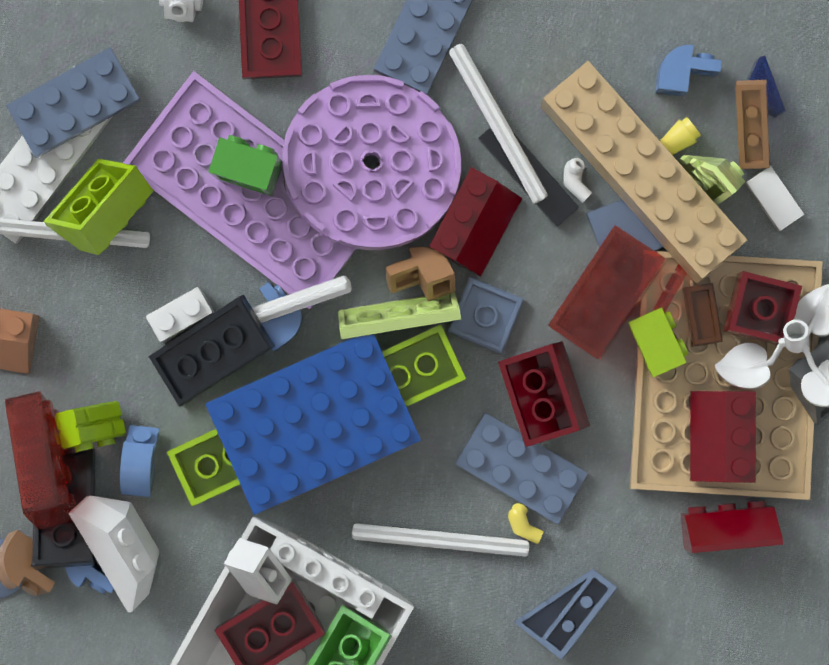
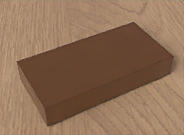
(702, 314)

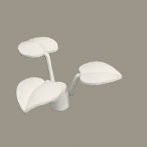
(748, 364)

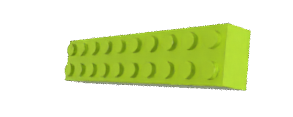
(419, 370)

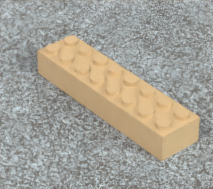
(642, 172)

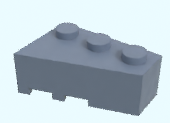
(568, 614)

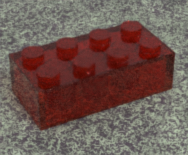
(607, 292)
(39, 460)

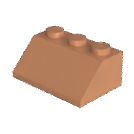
(17, 340)

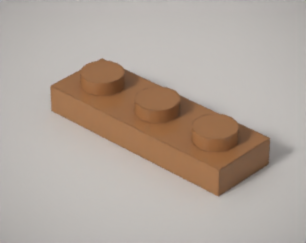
(753, 124)

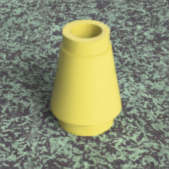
(680, 136)

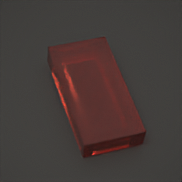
(671, 289)

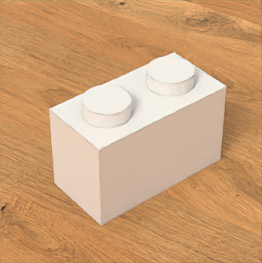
(180, 315)
(258, 571)

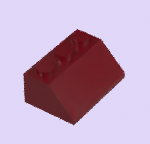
(475, 222)
(544, 394)
(723, 436)
(730, 527)

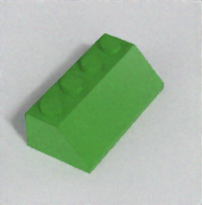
(351, 640)

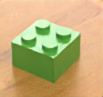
(246, 166)

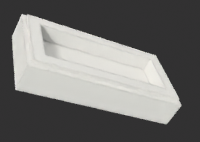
(774, 198)

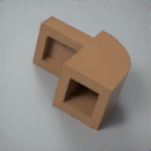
(425, 268)
(16, 565)

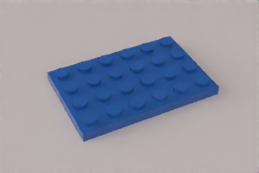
(312, 422)

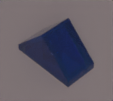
(761, 71)

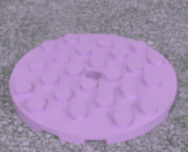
(363, 205)

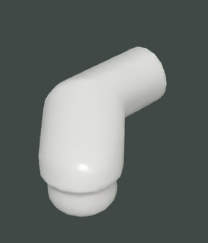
(573, 179)

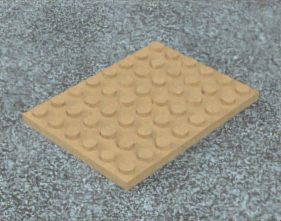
(663, 402)

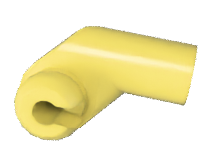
(520, 524)

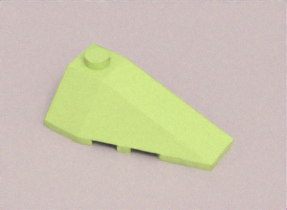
(714, 175)

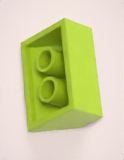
(99, 205)

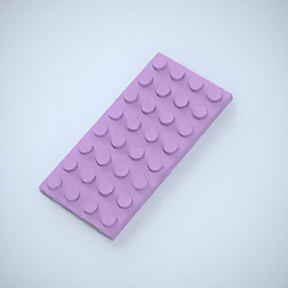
(256, 226)

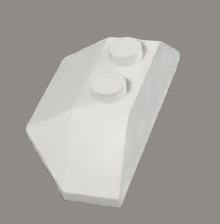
(119, 545)

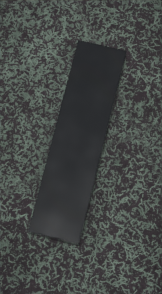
(557, 204)

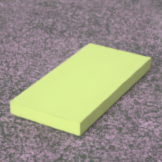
(397, 315)

